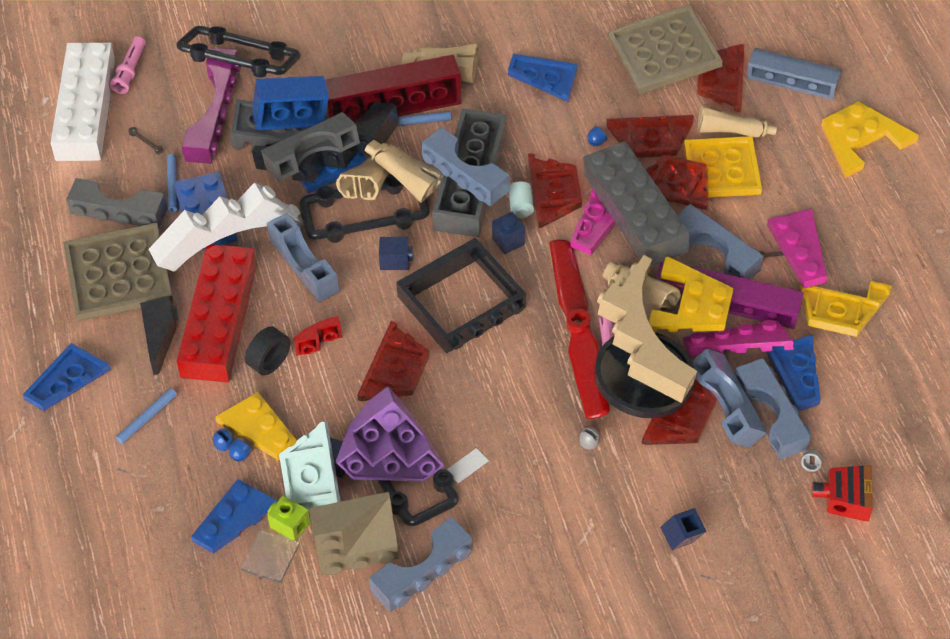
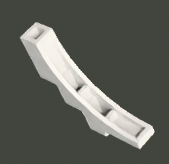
(224, 217)

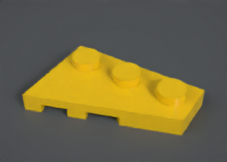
(258, 424)

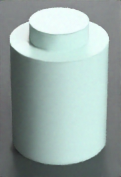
(521, 199)

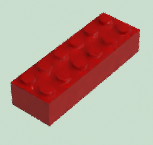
(217, 313)

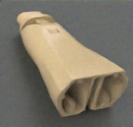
(465, 56)
(717, 120)
(415, 175)
(362, 180)
(655, 293)

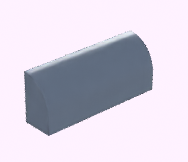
(793, 73)

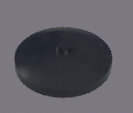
(628, 393)

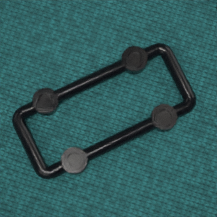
(218, 35)
(335, 230)
(442, 482)

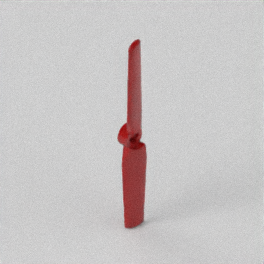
(583, 344)

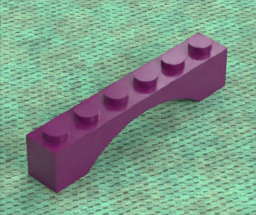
(202, 138)

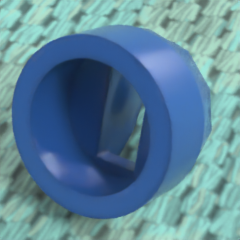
(596, 136)
(219, 442)
(239, 450)

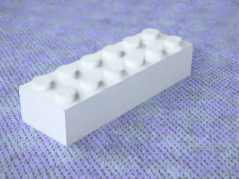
(83, 102)

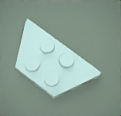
(310, 469)

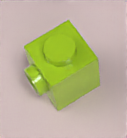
(288, 518)

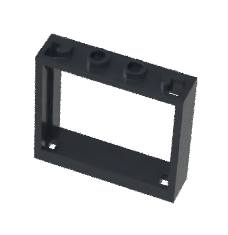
(446, 266)

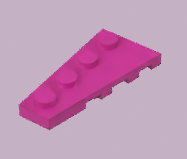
(592, 226)
(800, 245)
(739, 339)

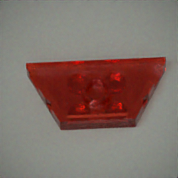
(725, 82)
(652, 135)
(681, 181)
(554, 189)
(396, 365)
(685, 424)

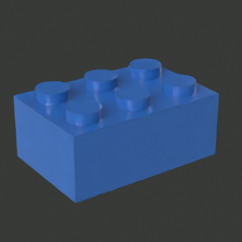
(289, 102)
(199, 194)

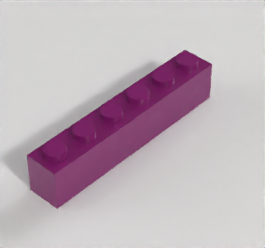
(753, 298)

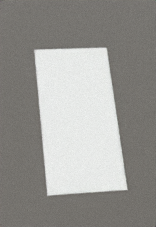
(467, 465)

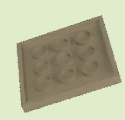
(664, 49)
(115, 271)

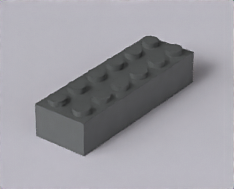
(479, 144)
(636, 203)

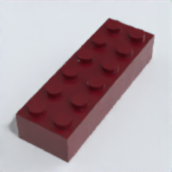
(410, 86)

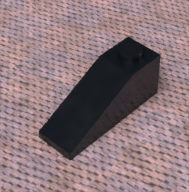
(159, 329)

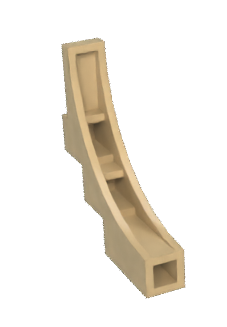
(649, 358)

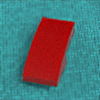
(308, 340)

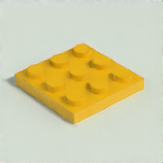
(729, 163)

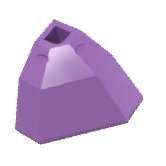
(387, 443)

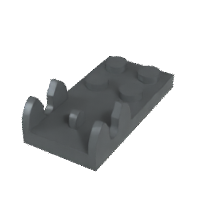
(245, 131)

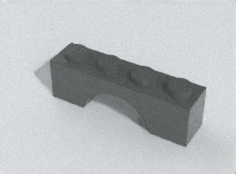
(332, 134)
(139, 210)

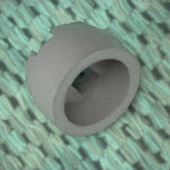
(587, 440)
(806, 458)

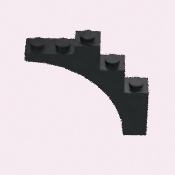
(375, 125)

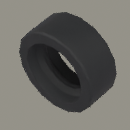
(267, 350)

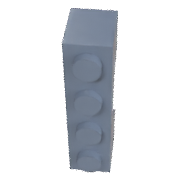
(485, 182)
(289, 242)
(740, 257)
(741, 419)
(788, 433)
(396, 584)

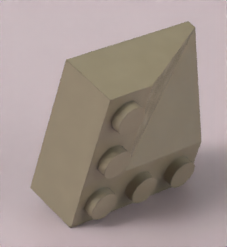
(354, 533)

